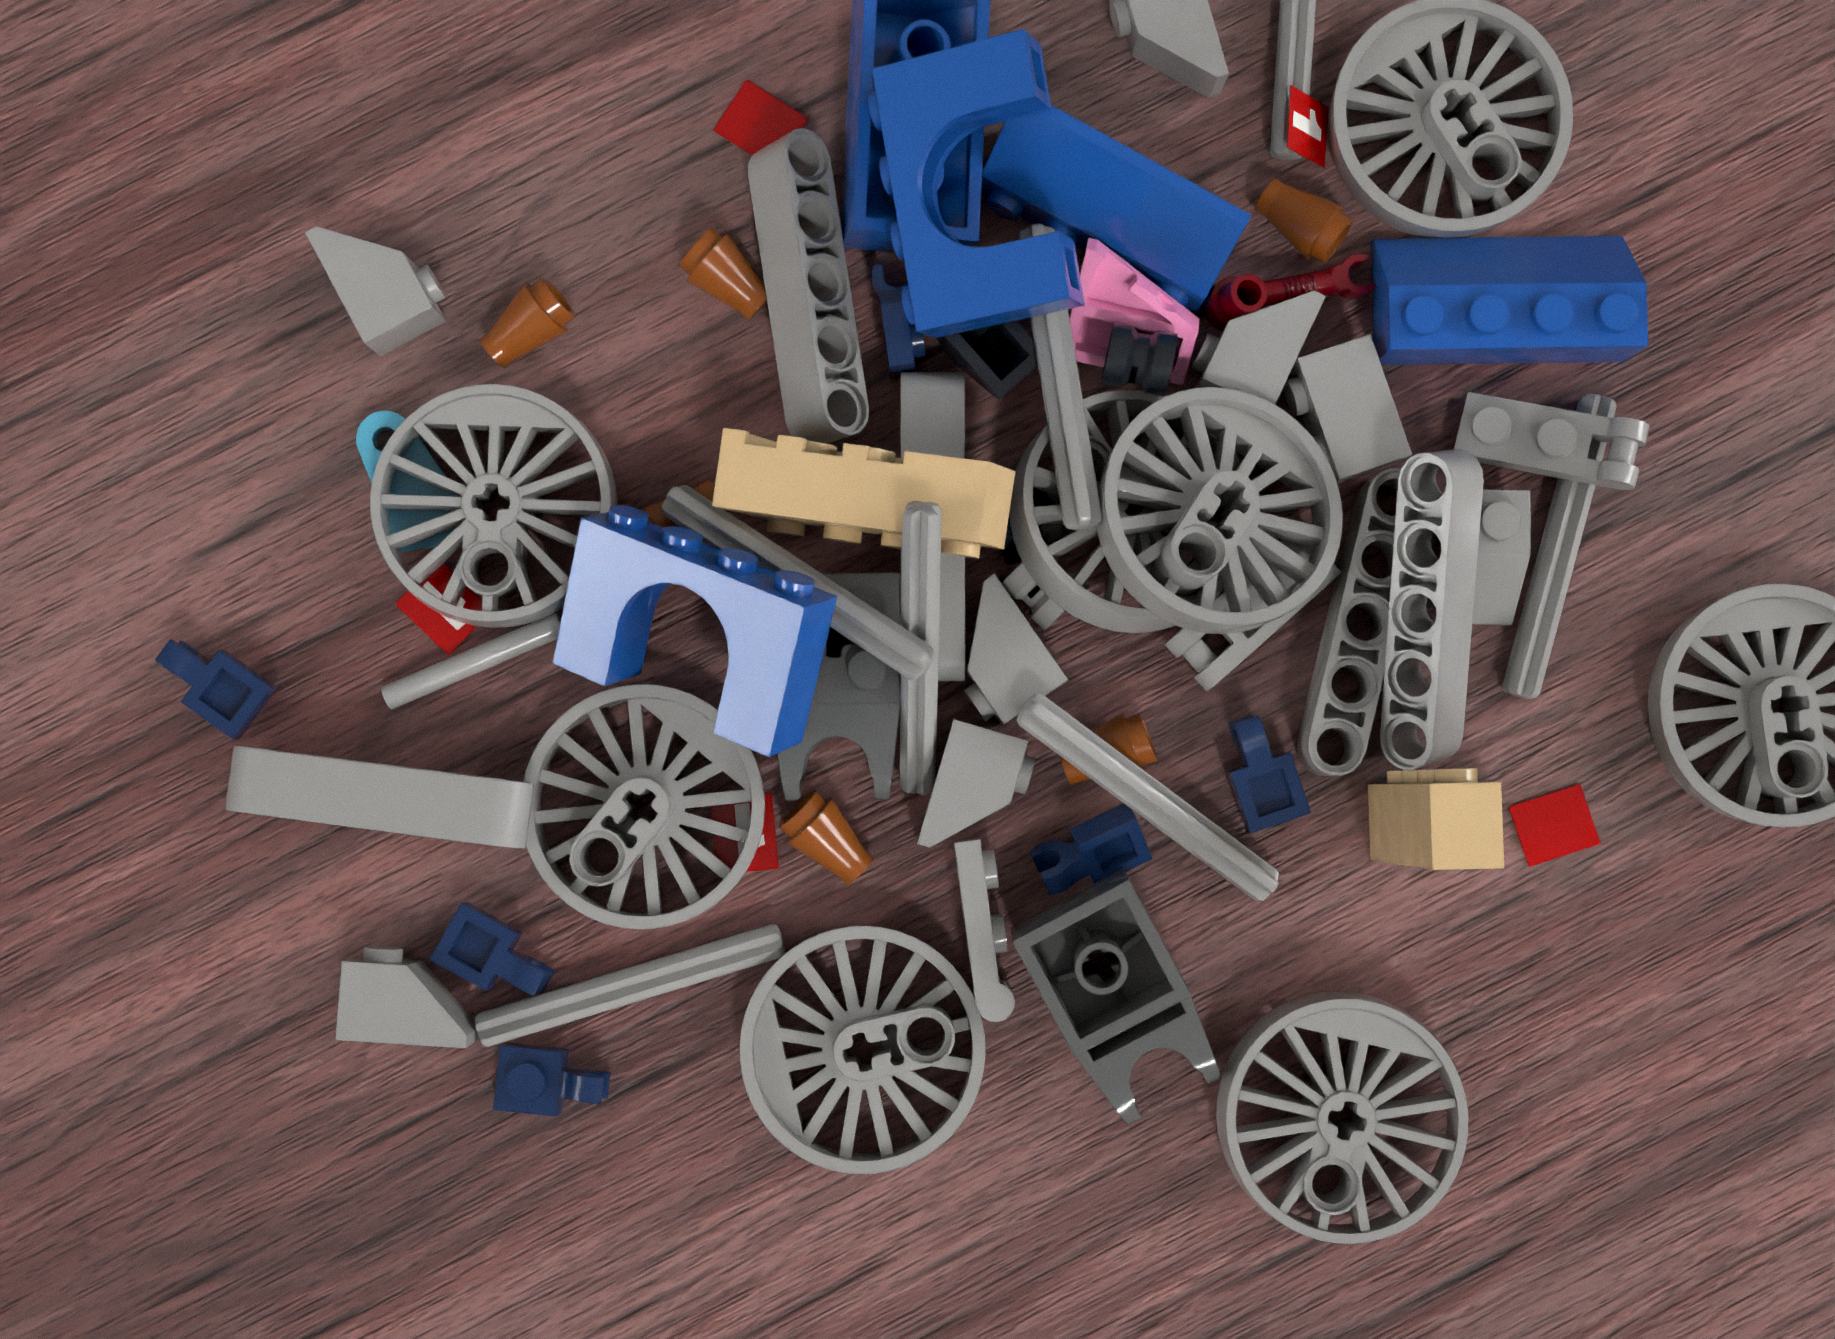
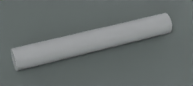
(471, 661)

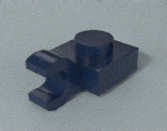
(900, 336)
(221, 690)
(1266, 785)
(1098, 850)
(482, 950)
(537, 1080)

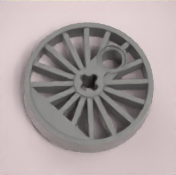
(1453, 143)
(497, 410)
(1191, 493)
(1040, 559)
(1754, 681)
(613, 819)
(769, 1069)
(1320, 1142)

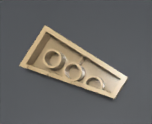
(861, 490)
(1436, 820)

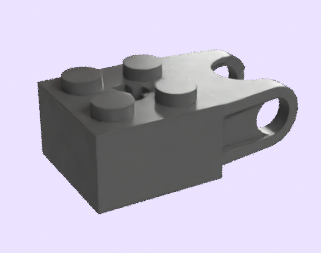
(854, 696)
(1115, 1012)

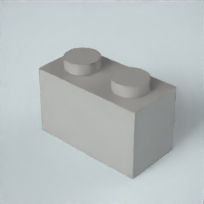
(1348, 408)

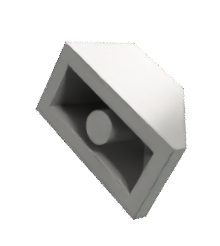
(1174, 39)
(380, 289)
(1258, 348)
(1502, 555)
(1006, 658)
(974, 780)
(398, 1003)

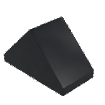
(993, 355)

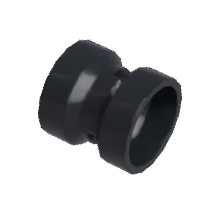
(1139, 359)

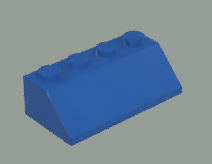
(884, 35)
(1099, 189)
(1507, 300)

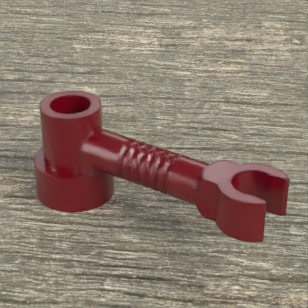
(1224, 305)

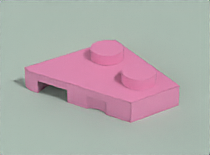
(1124, 295)

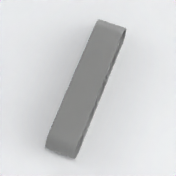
(808, 288)
(936, 425)
(1451, 587)
(1340, 649)
(380, 797)

